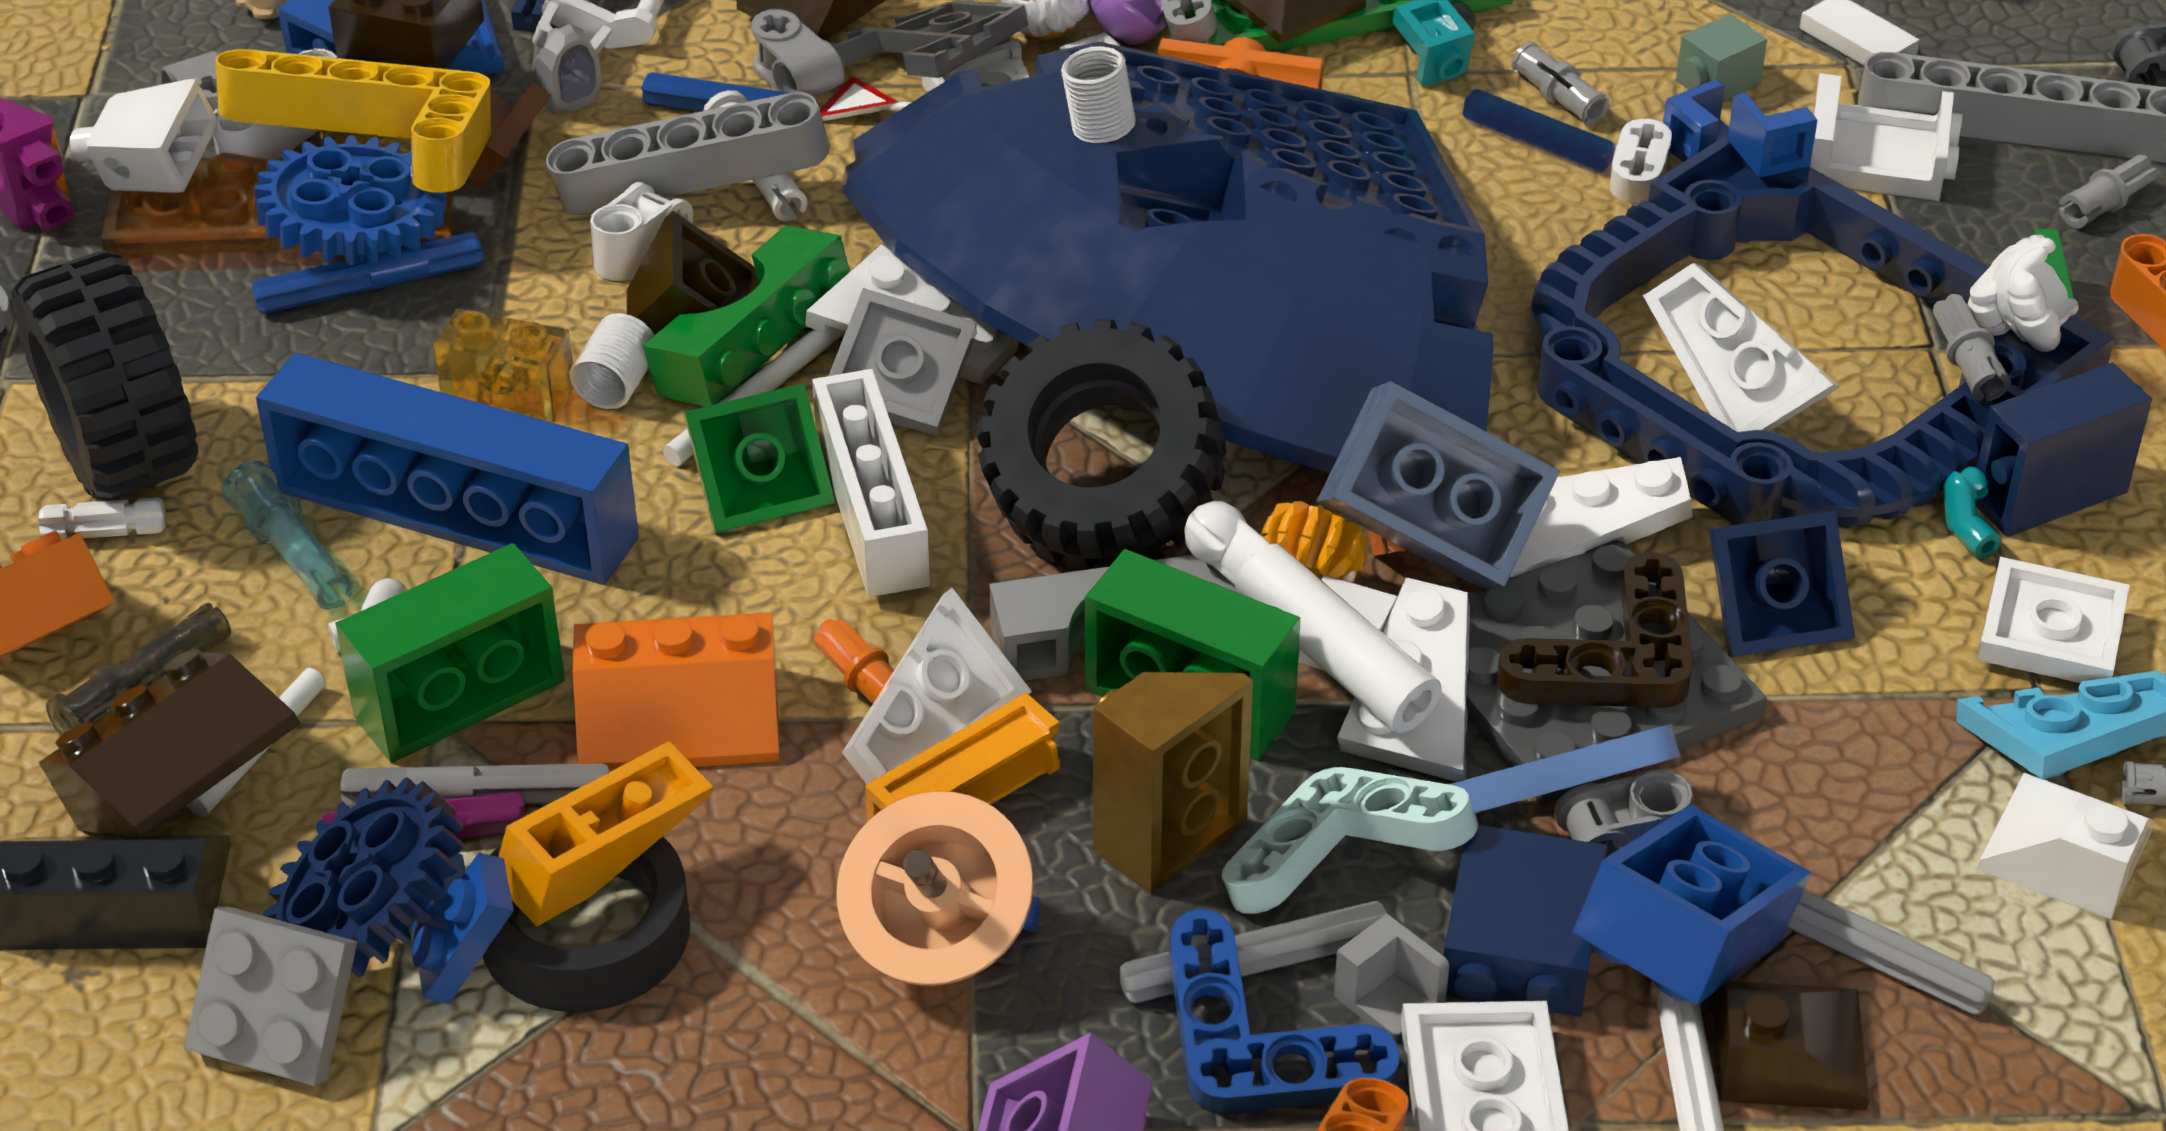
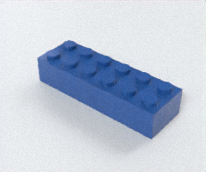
(450, 467)

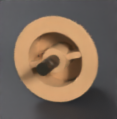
(935, 888)

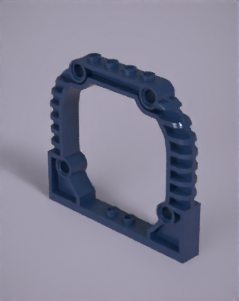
(1759, 473)

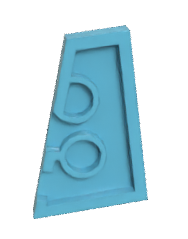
(2074, 729)

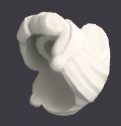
(2023, 295)

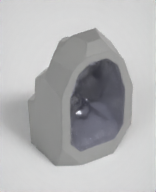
(567, 70)

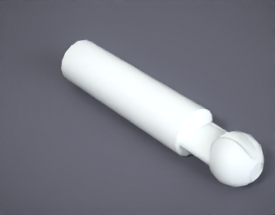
(1330, 628)

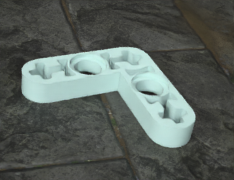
(1337, 805)

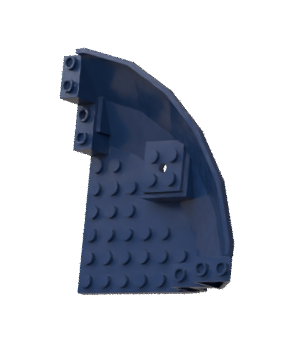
(1244, 216)

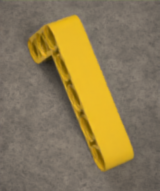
(434, 107)

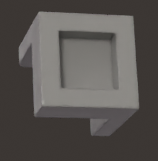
(1388, 969)

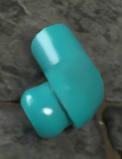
(1961, 515)

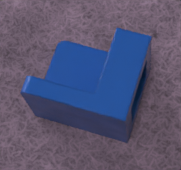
(1695, 119)
(1773, 141)

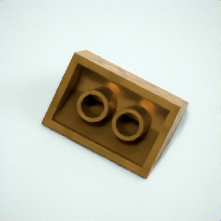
(1170, 771)

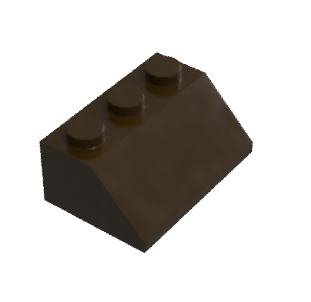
(165, 744)

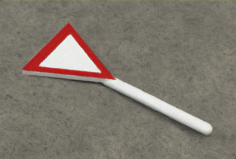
(858, 98)

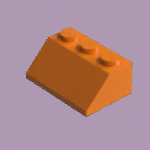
(680, 681)

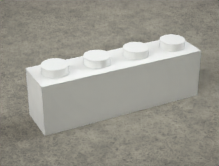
(871, 483)

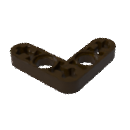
(1629, 661)

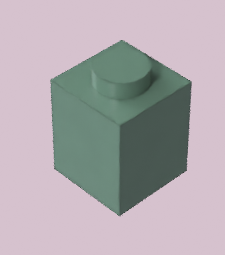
(1722, 52)

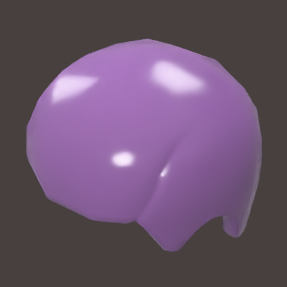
(1129, 20)

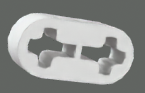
(1631, 159)

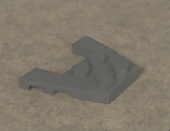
(938, 37)

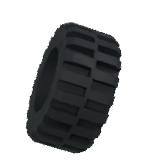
(1089, 372)
(105, 374)

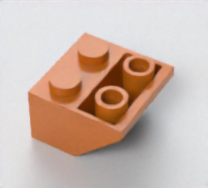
(48, 590)

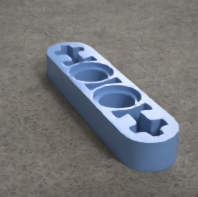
(1571, 768)

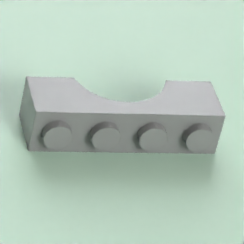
(1043, 618)

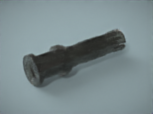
(144, 667)

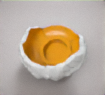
(1051, 17)

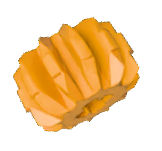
(1318, 539)

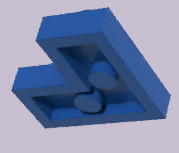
(461, 925)

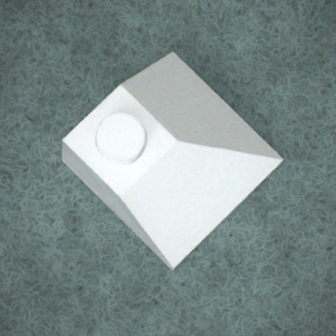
(2066, 845)

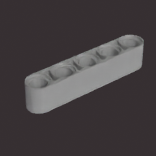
(690, 151)

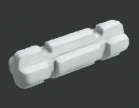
(104, 518)

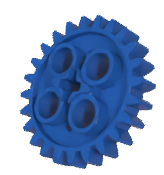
(346, 201)

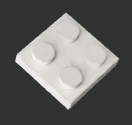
(2053, 622)

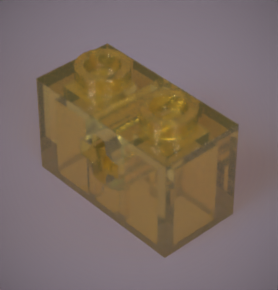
(505, 363)

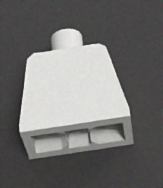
(148, 137)

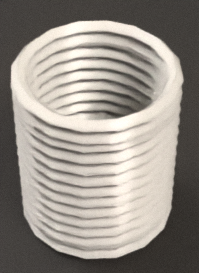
(1098, 94)
(612, 361)

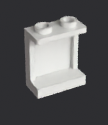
(1884, 147)

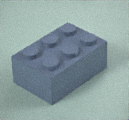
(1438, 486)

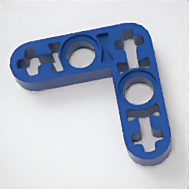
(1235, 1047)

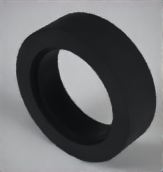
(607, 972)

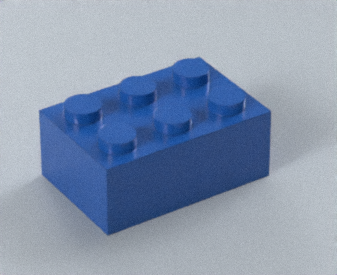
(1691, 904)

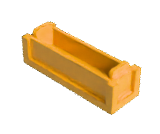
(979, 760)

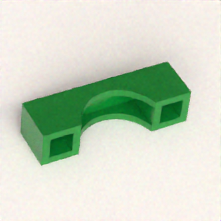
(712, 352)

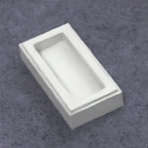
(1855, 30)

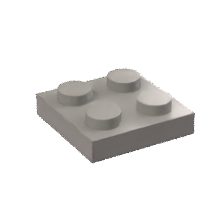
(912, 354)
(270, 995)

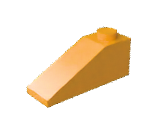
(597, 831)

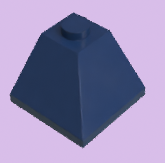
(1782, 583)

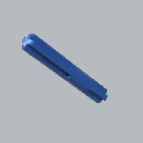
(341, 279)

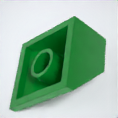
(759, 457)

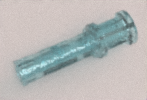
(276, 519)

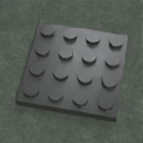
(1584, 602)

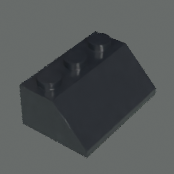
(110, 891)

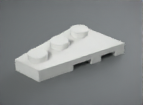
(1732, 355)
(937, 689)

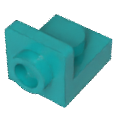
(1437, 37)

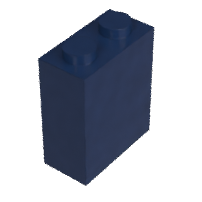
(2061, 448)
(1517, 919)

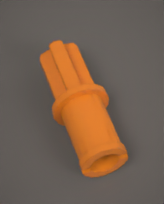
(863, 667)

